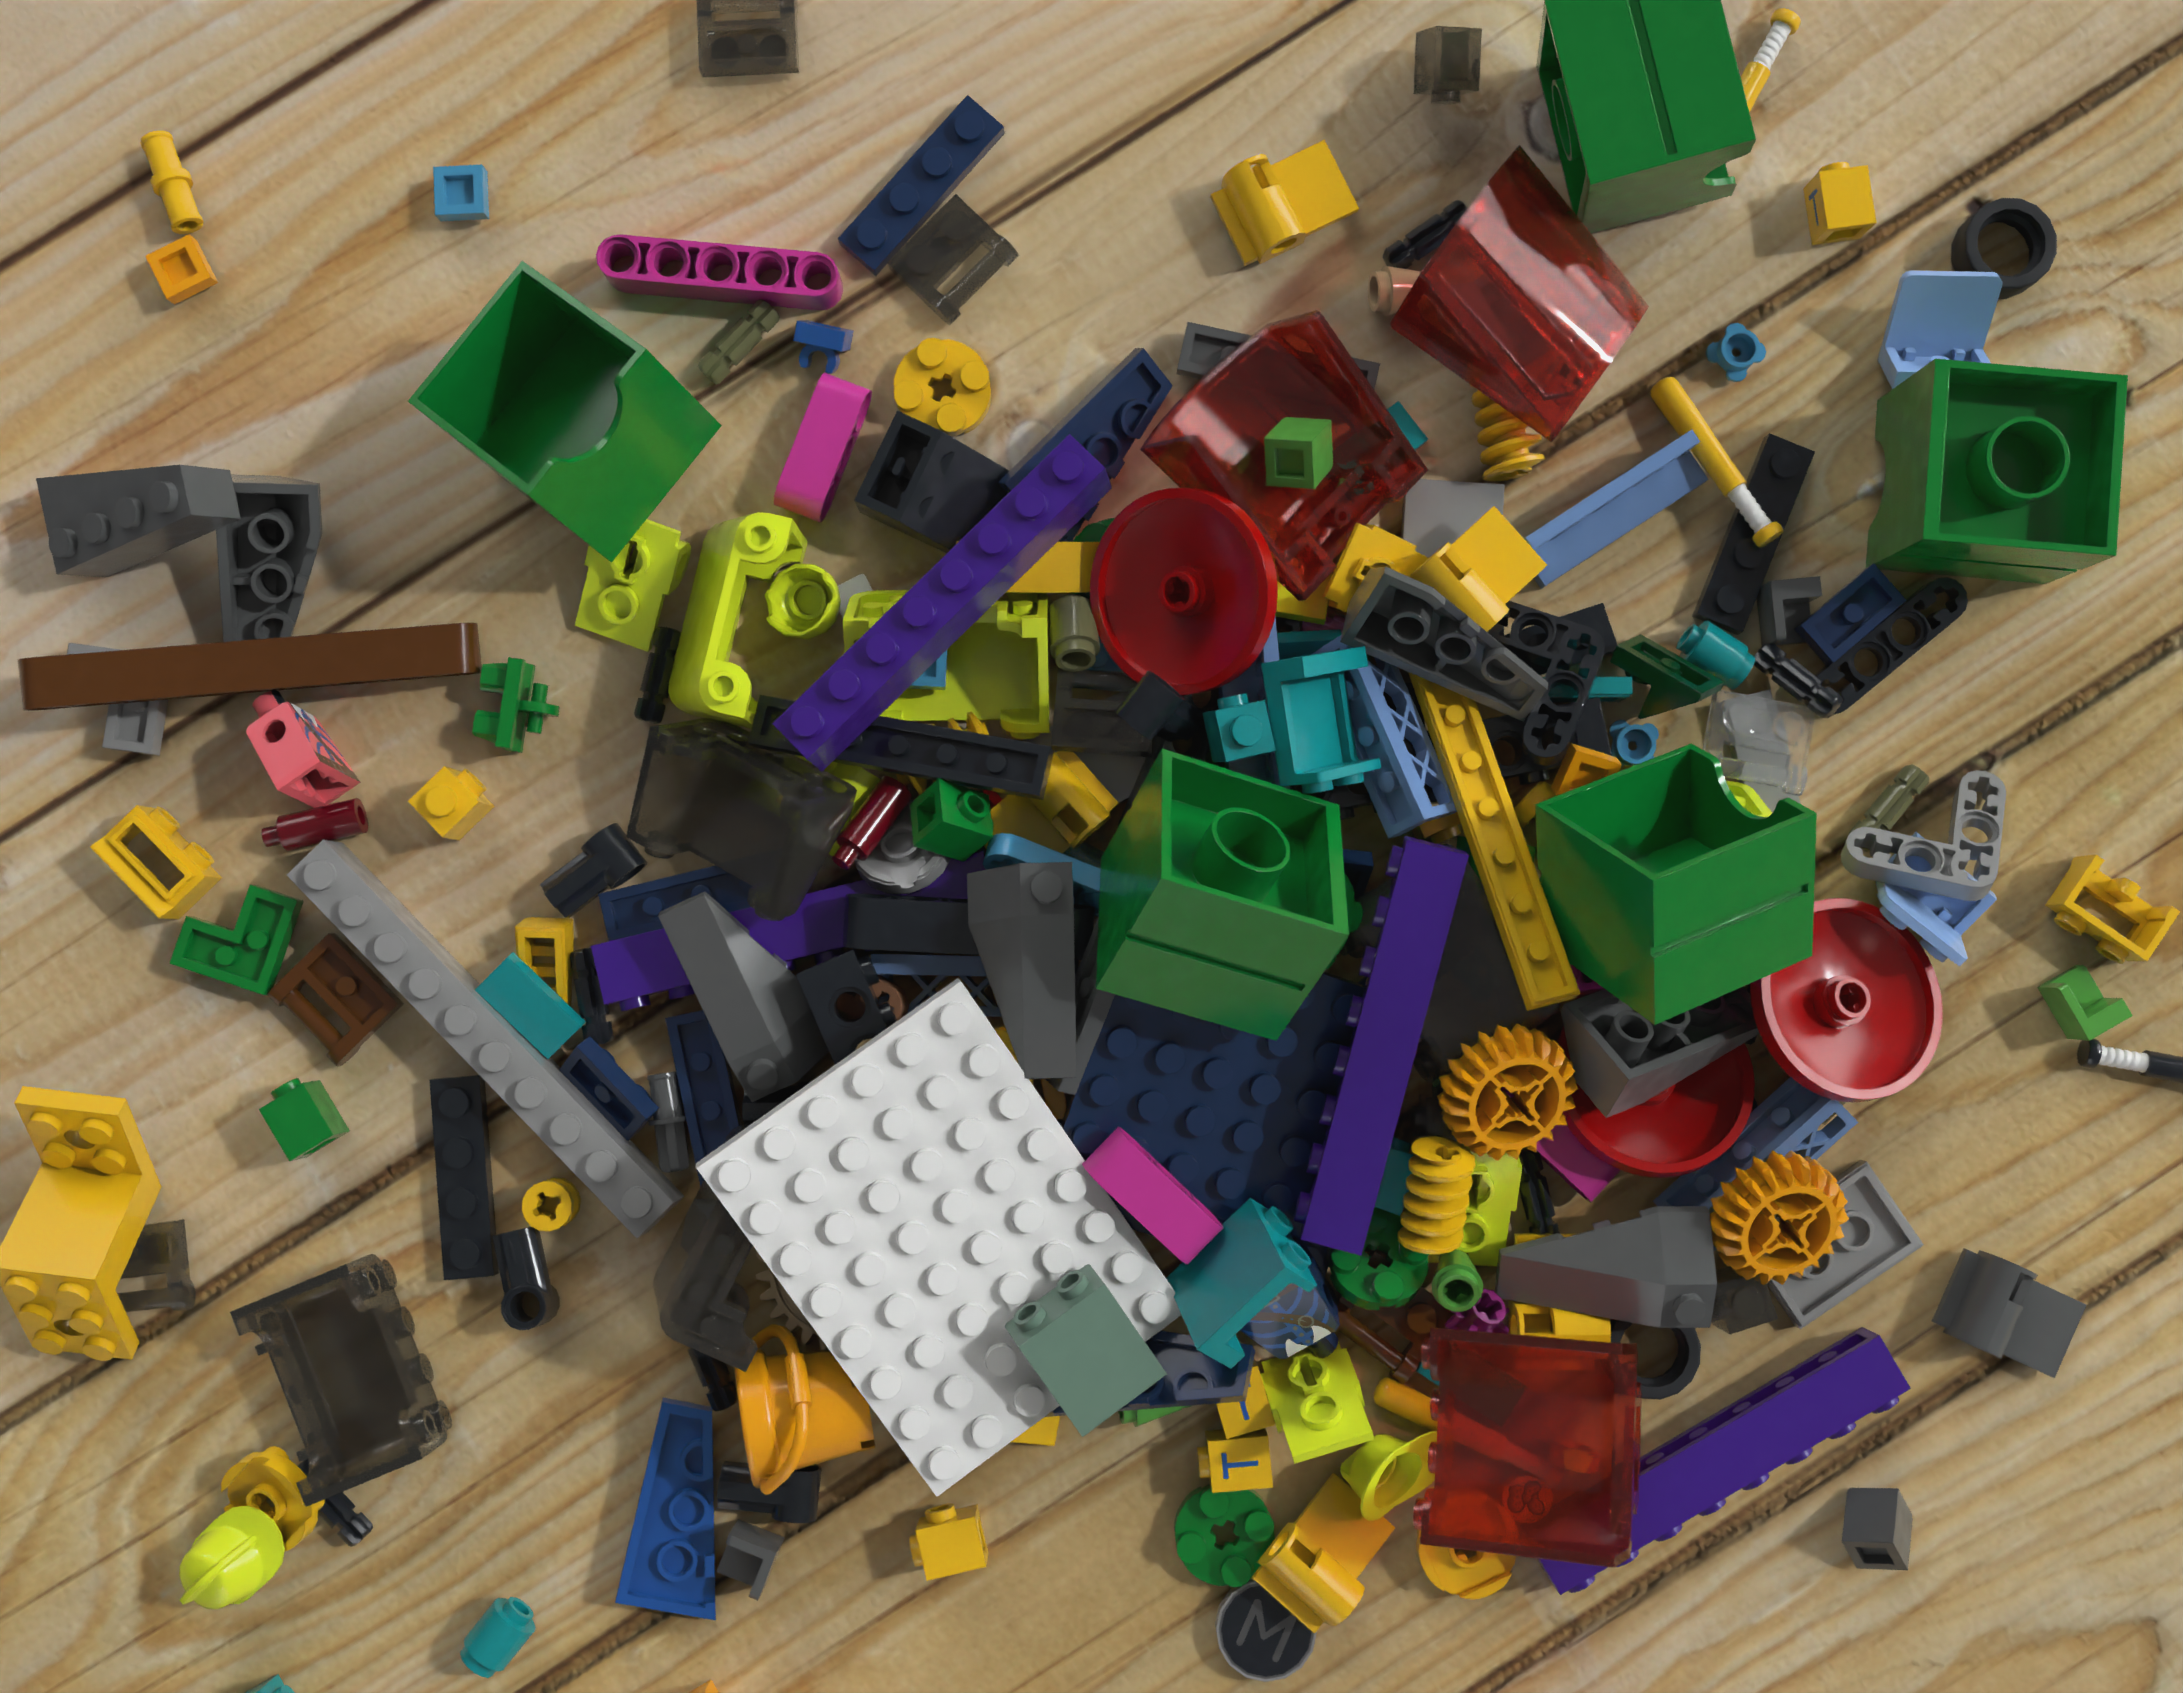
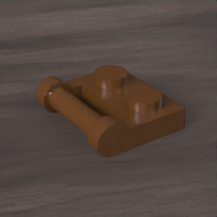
(346, 987)
(1411, 1320)

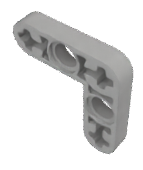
(1946, 860)

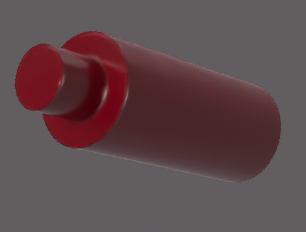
(871, 821)
(317, 824)

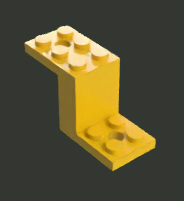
(78, 1223)

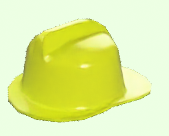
(1388, 1472)
(231, 1558)

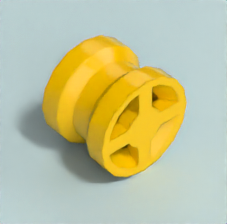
(561, 1199)

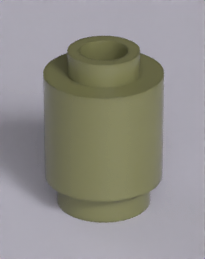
(1073, 633)

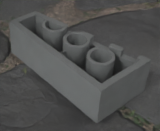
(131, 515)

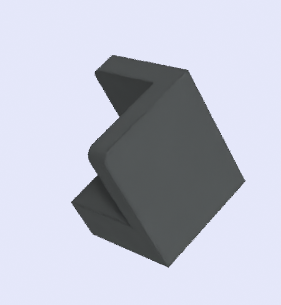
(1784, 606)
(1877, 1528)
(750, 1556)

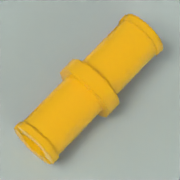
(171, 182)

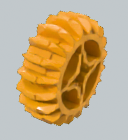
(1527, 1067)
(1808, 1210)

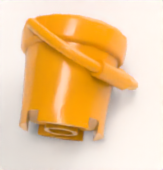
(797, 1411)

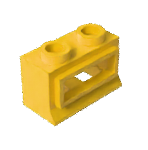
(187, 857)
(2118, 894)

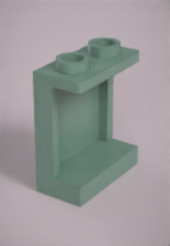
(1084, 1349)

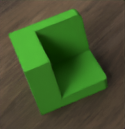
(1298, 452)
(2081, 1006)

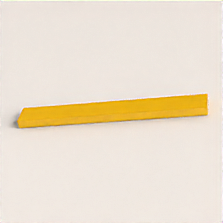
(1497, 845)

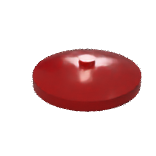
(1184, 589)
(1856, 1012)
(1674, 1129)

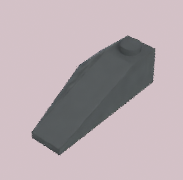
(267, 555)
(1435, 640)
(1026, 944)
(746, 996)
(1628, 1060)
(1633, 1271)

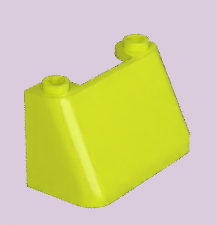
(731, 553)
(992, 669)

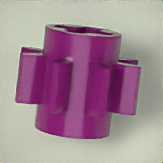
(1483, 1316)

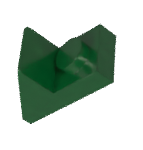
(1671, 677)

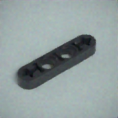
(1887, 650)

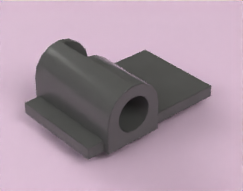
(2008, 1312)

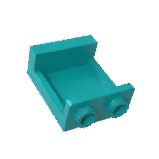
(1314, 720)
(1238, 1278)

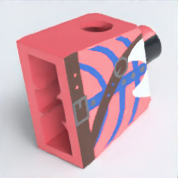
(298, 752)

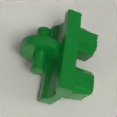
(515, 684)

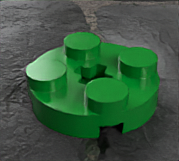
(1384, 1285)
(1227, 1563)

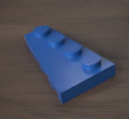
(672, 1534)

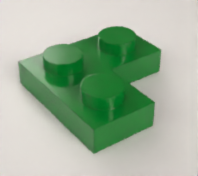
(250, 952)

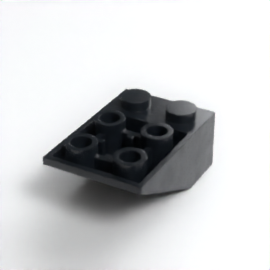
(929, 484)

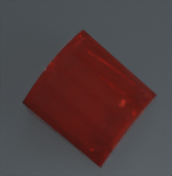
(1522, 300)
(1219, 432)

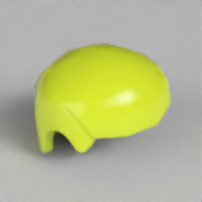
(803, 601)

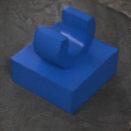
(822, 338)

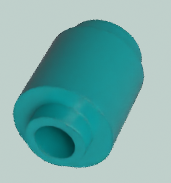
(1716, 653)
(498, 1636)

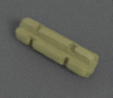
(738, 341)
(1894, 799)

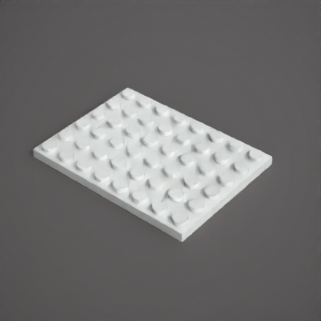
(916, 1216)

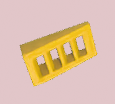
(526, 949)

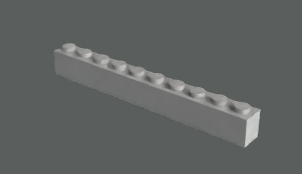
(482, 1037)

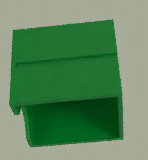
(1642, 105)
(566, 410)
(1999, 471)
(1675, 884)
(1221, 896)

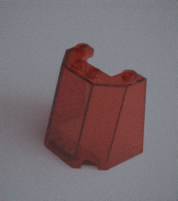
(1532, 1446)

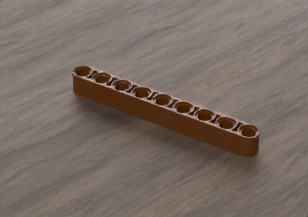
(249, 666)

